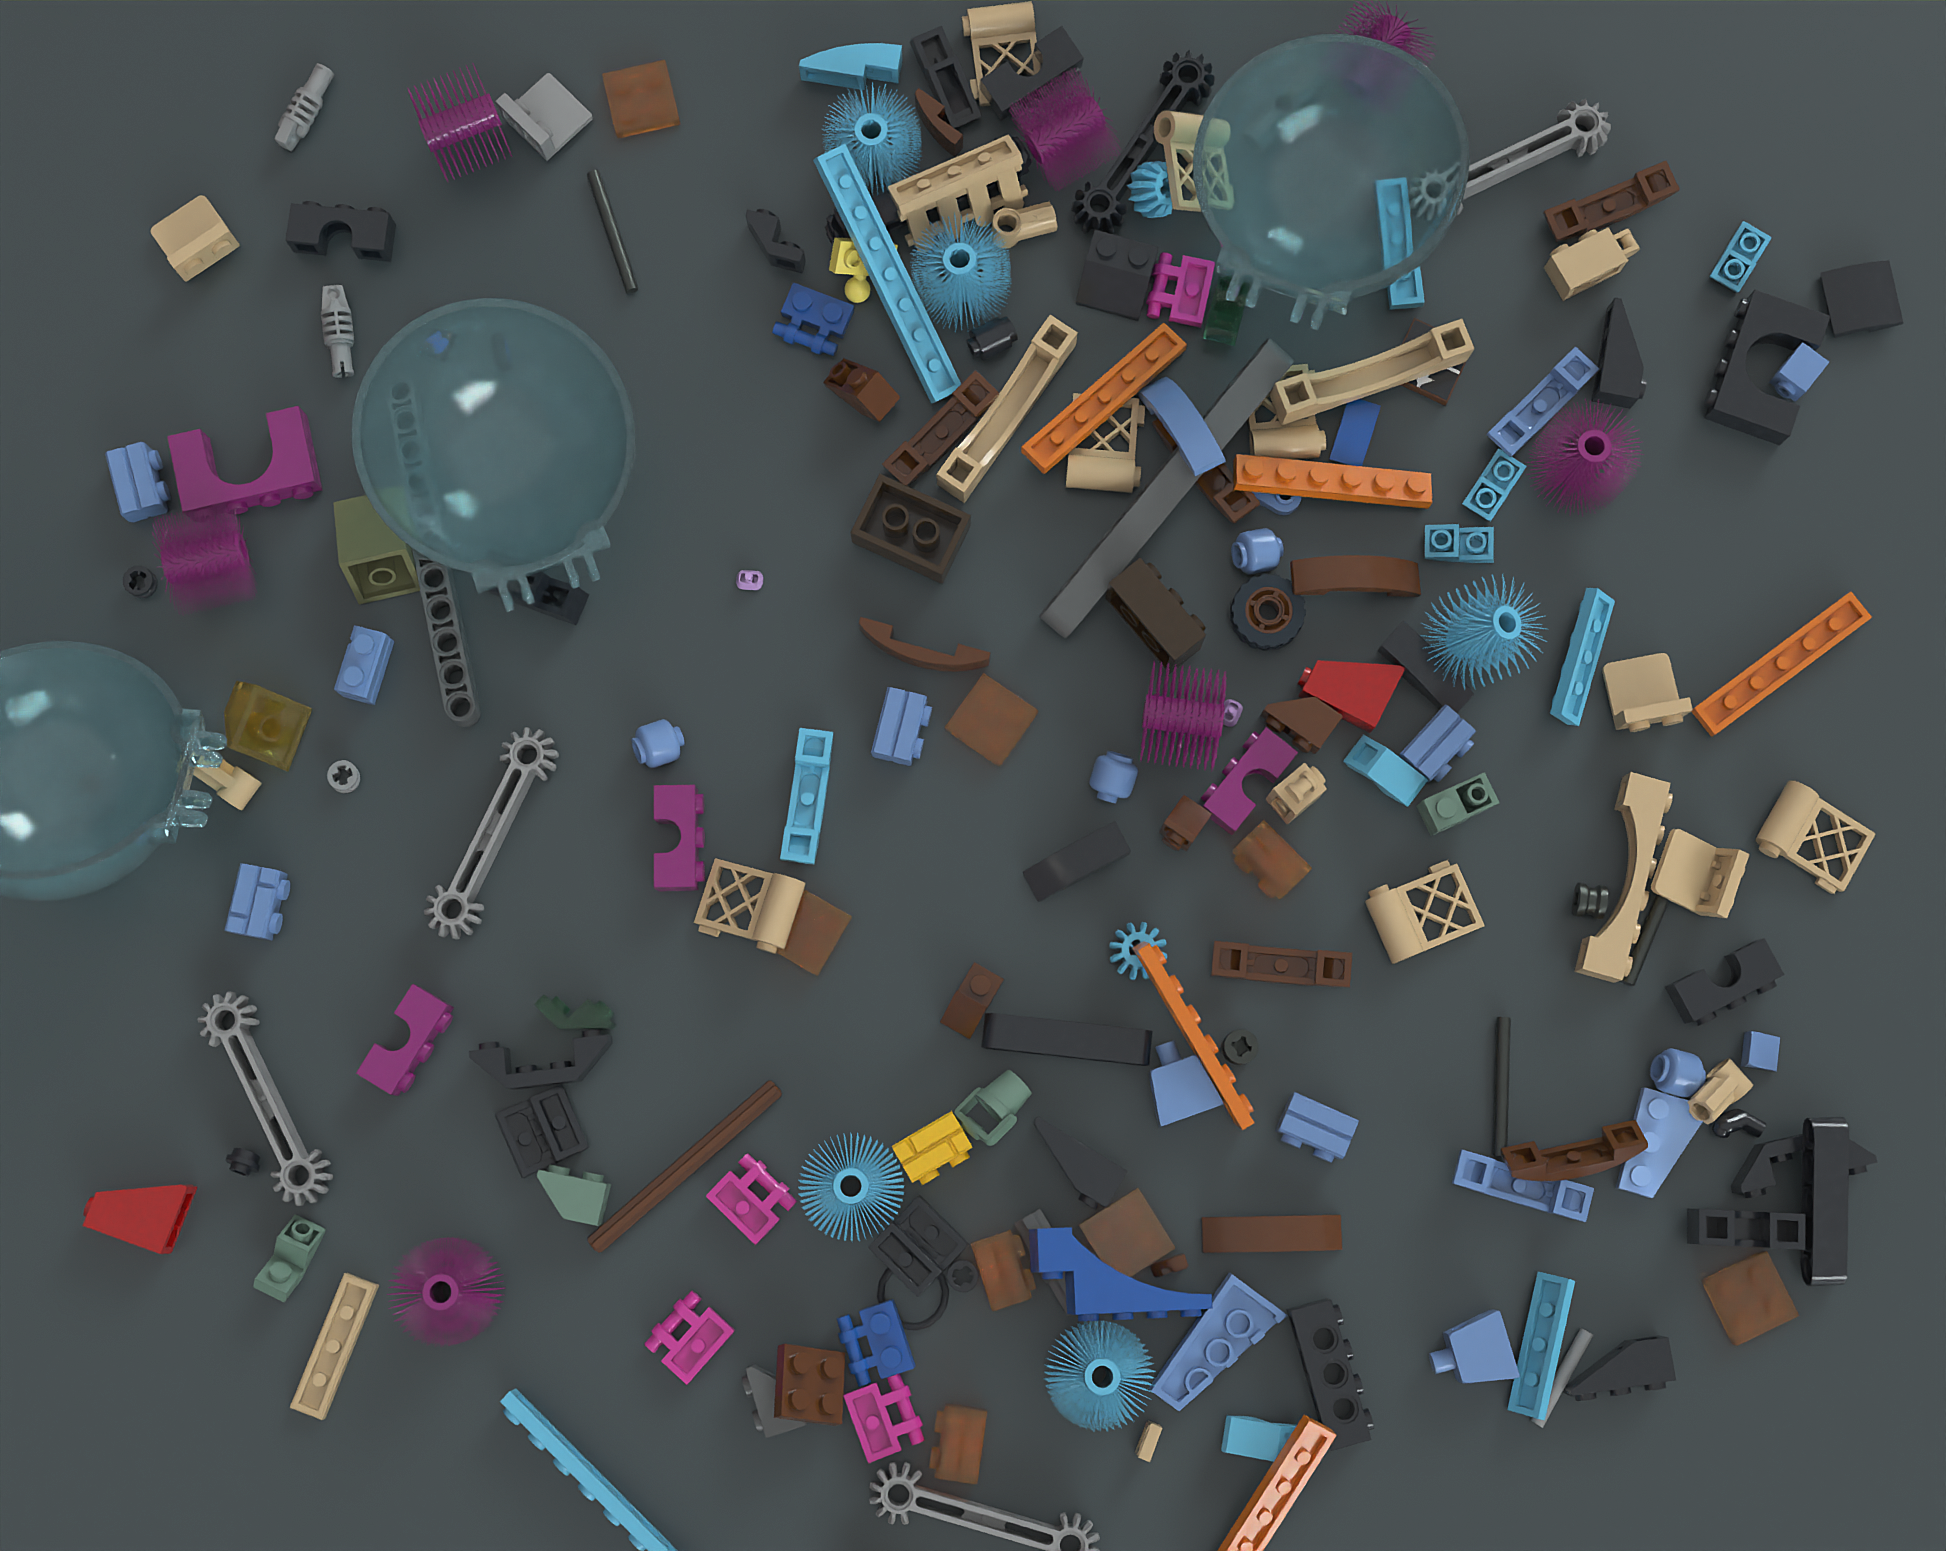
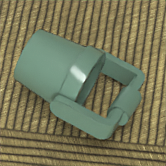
(1000, 1100)

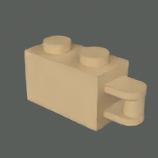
(1589, 261)
(1297, 792)

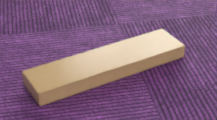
(334, 1346)

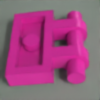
(1191, 290)
(743, 1206)
(697, 1344)
(873, 1421)

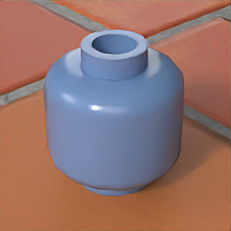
(1257, 551)
(657, 743)
(1113, 776)
(1677, 1072)

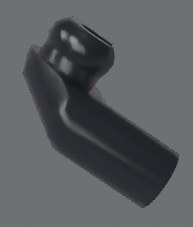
(1735, 1120)

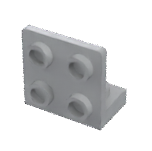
(545, 115)

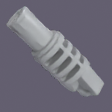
(303, 108)
(337, 329)

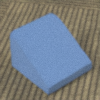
(1760, 1051)

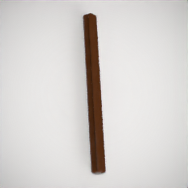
(684, 1166)

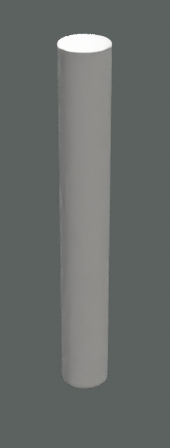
(1565, 1371)

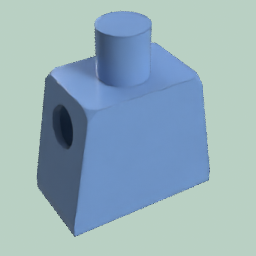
(1180, 1086)
(1477, 1350)

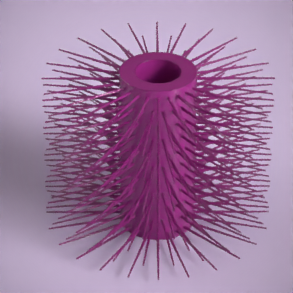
(1388, 30)
(458, 123)
(1065, 129)
(1584, 458)
(204, 557)
(1184, 716)
(432, 1291)

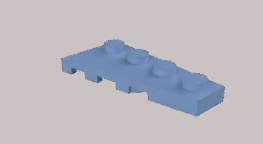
(1215, 1341)

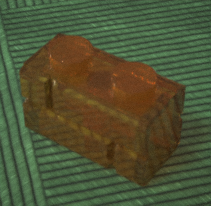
(1270, 860)
(1002, 1269)
(960, 1443)

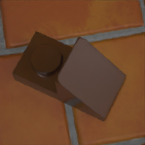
(971, 1000)

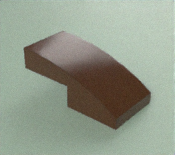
(933, 116)

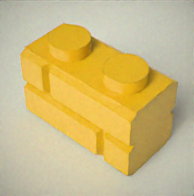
(932, 1147)

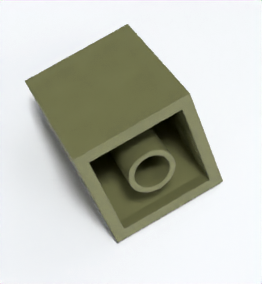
(371, 554)

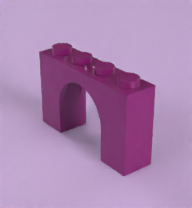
(290, 473)

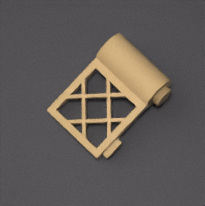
(999, 27)
(1178, 135)
(1290, 441)
(1108, 468)
(1791, 821)
(770, 917)
(1397, 919)

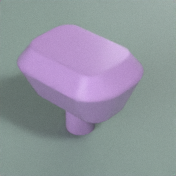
(749, 580)
(1232, 712)

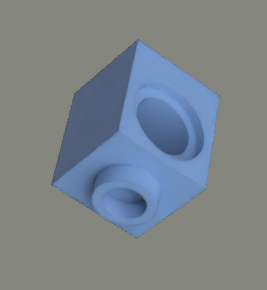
(1798, 372)

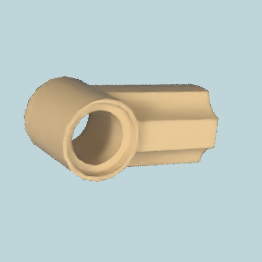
(1026, 223)
(230, 783)
(1724, 1087)

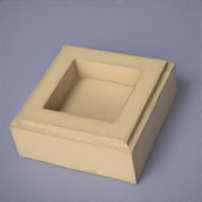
(1148, 1440)

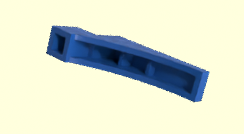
(1099, 1288)

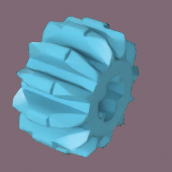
(1151, 190)
(1134, 937)

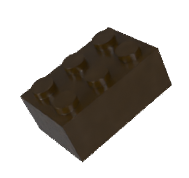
(911, 528)
(1156, 614)

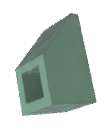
(1457, 804)
(576, 1197)

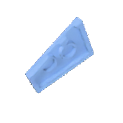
(1668, 1131)

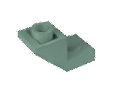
(291, 1258)

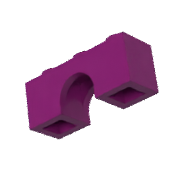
(1264, 756)
(681, 867)
(426, 1018)

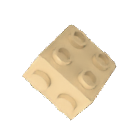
(194, 237)
(1644, 693)
(1699, 874)

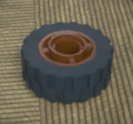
(1264, 633)

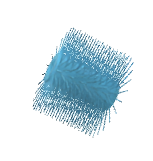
(873, 138)
(961, 272)
(1483, 632)
(831, 1187)
(1116, 1368)

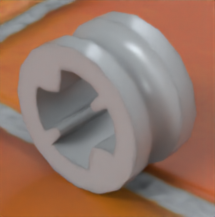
(334, 771)

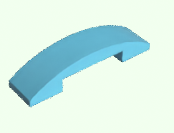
(807, 796)

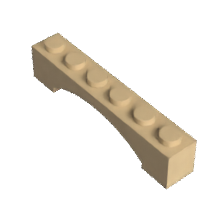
(1327, 389)
(988, 438)
(1642, 807)

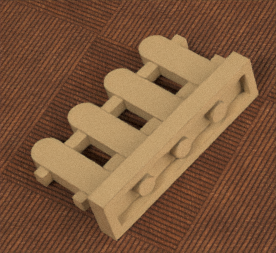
(957, 177)

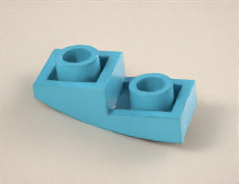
(1740, 257)
(1494, 485)
(1459, 544)

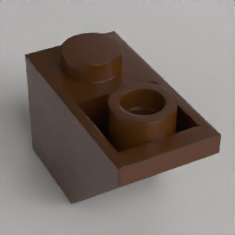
(862, 389)
(1304, 720)
(1184, 824)

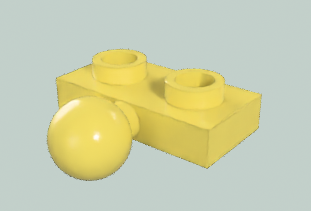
(847, 261)

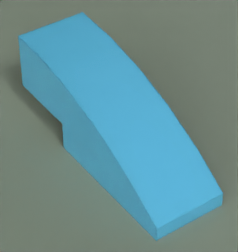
(853, 64)

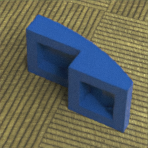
(1354, 432)

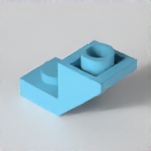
(1386, 770)
(1255, 1437)

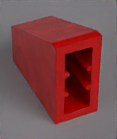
(1352, 689)
(141, 1215)

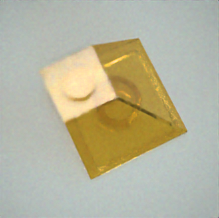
(264, 724)

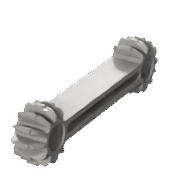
(1516, 157)
(491, 833)
(265, 1098)
(975, 1515)

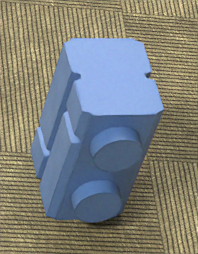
(137, 481)
(364, 665)
(900, 726)
(1438, 743)
(257, 902)
(1316, 1126)

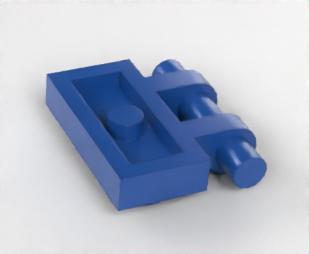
(816, 311)
(886, 1340)

